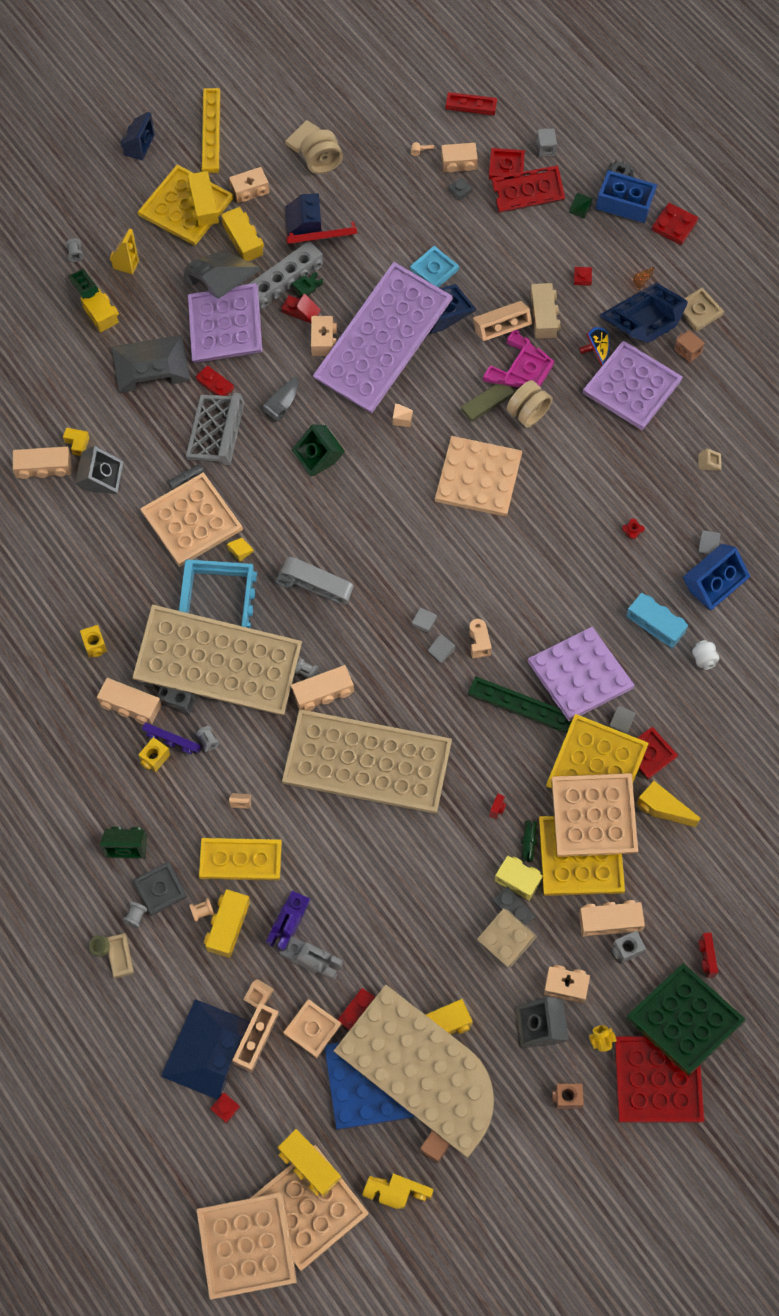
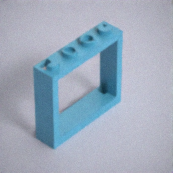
(219, 568)

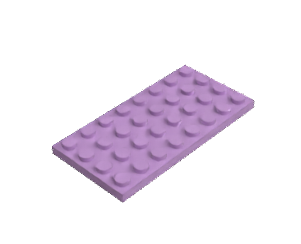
(382, 337)

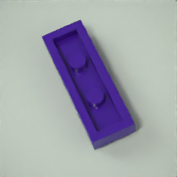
(171, 739)

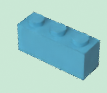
(657, 620)

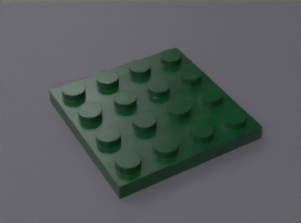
(685, 1019)

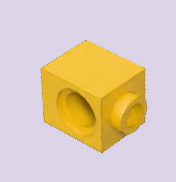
(93, 634)
(156, 747)

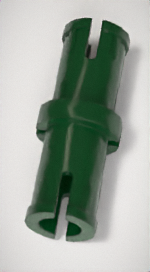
(528, 841)

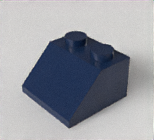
(139, 137)
(304, 215)

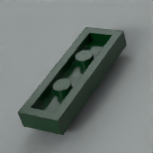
(83, 284)

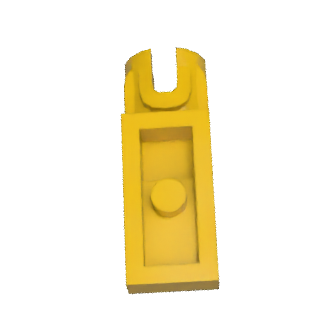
(397, 1191)

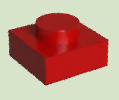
(583, 276)
(498, 806)
(225, 1108)

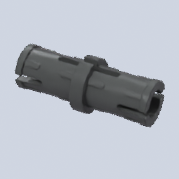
(185, 476)

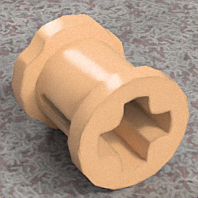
(201, 910)

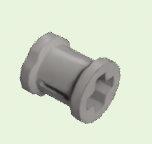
(74, 247)
(306, 669)
(209, 744)
(134, 914)

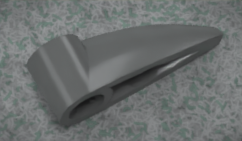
(281, 400)

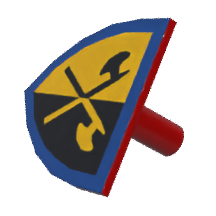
(599, 342)

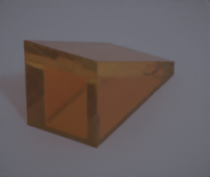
(642, 277)

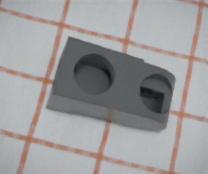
(177, 699)

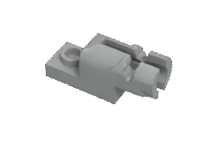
(312, 958)

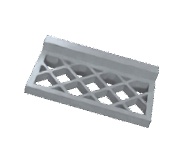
(231, 426)

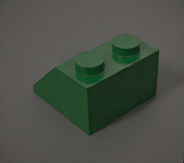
(317, 449)
(124, 843)

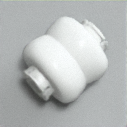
(705, 654)

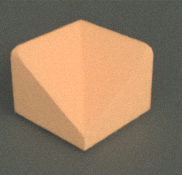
(402, 416)

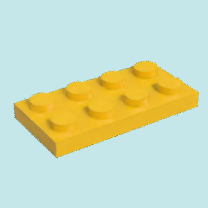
(240, 859)

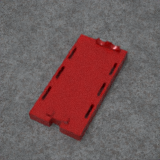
(528, 190)
(321, 235)

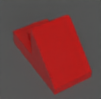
(300, 308)

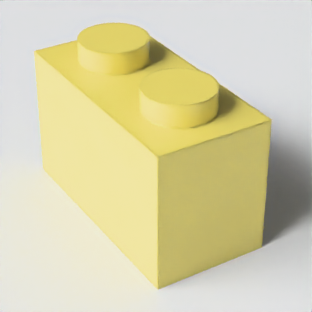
(518, 877)

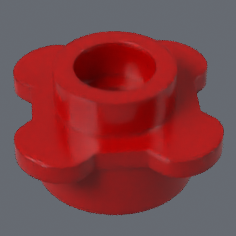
(633, 534)

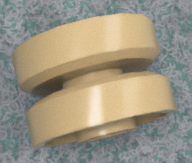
(321, 151)
(529, 403)

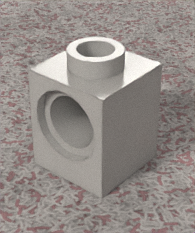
(546, 142)
(634, 941)

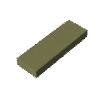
(487, 401)

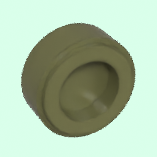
(99, 945)

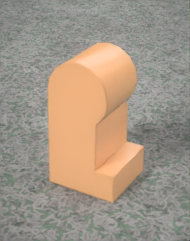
(479, 634)

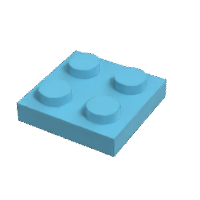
(434, 267)

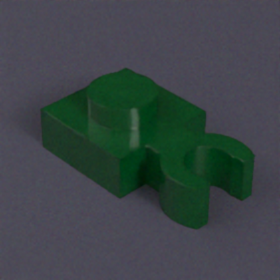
(306, 285)

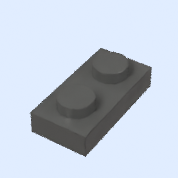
(509, 901)

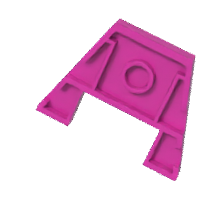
(528, 366)

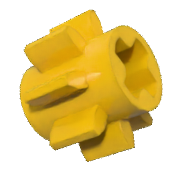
(602, 1038)

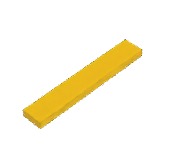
(211, 130)

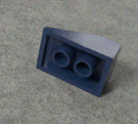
(456, 310)

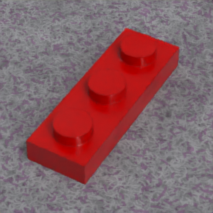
(471, 103)

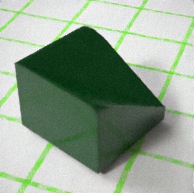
(581, 205)

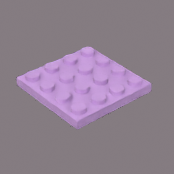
(226, 324)
(632, 385)
(580, 673)

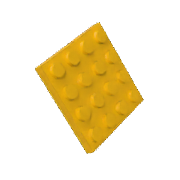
(171, 207)
(597, 751)
(577, 873)

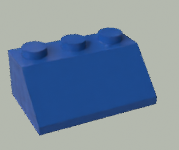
(626, 196)
(717, 576)

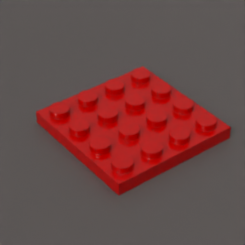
(653, 1086)

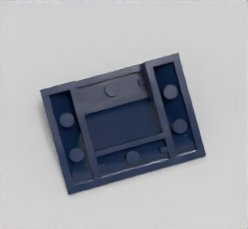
(647, 313)
(205, 1049)

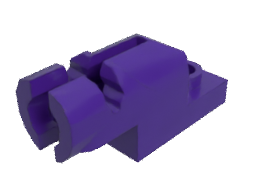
(288, 920)

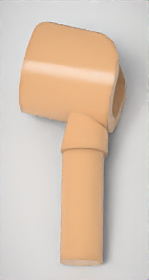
(416, 147)

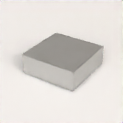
(424, 620)

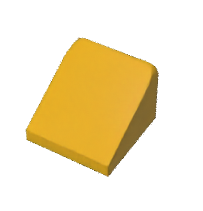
(240, 549)

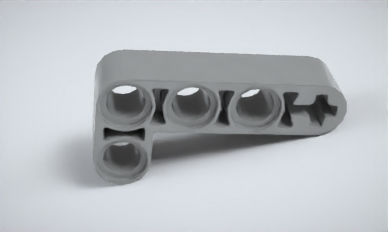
(314, 579)

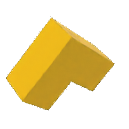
(78, 439)

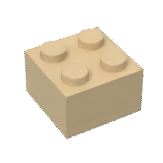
(507, 937)

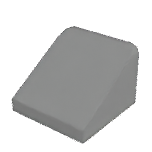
(708, 542)
(441, 648)
(622, 719)

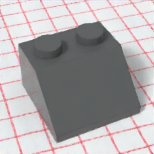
(99, 471)
(542, 1023)

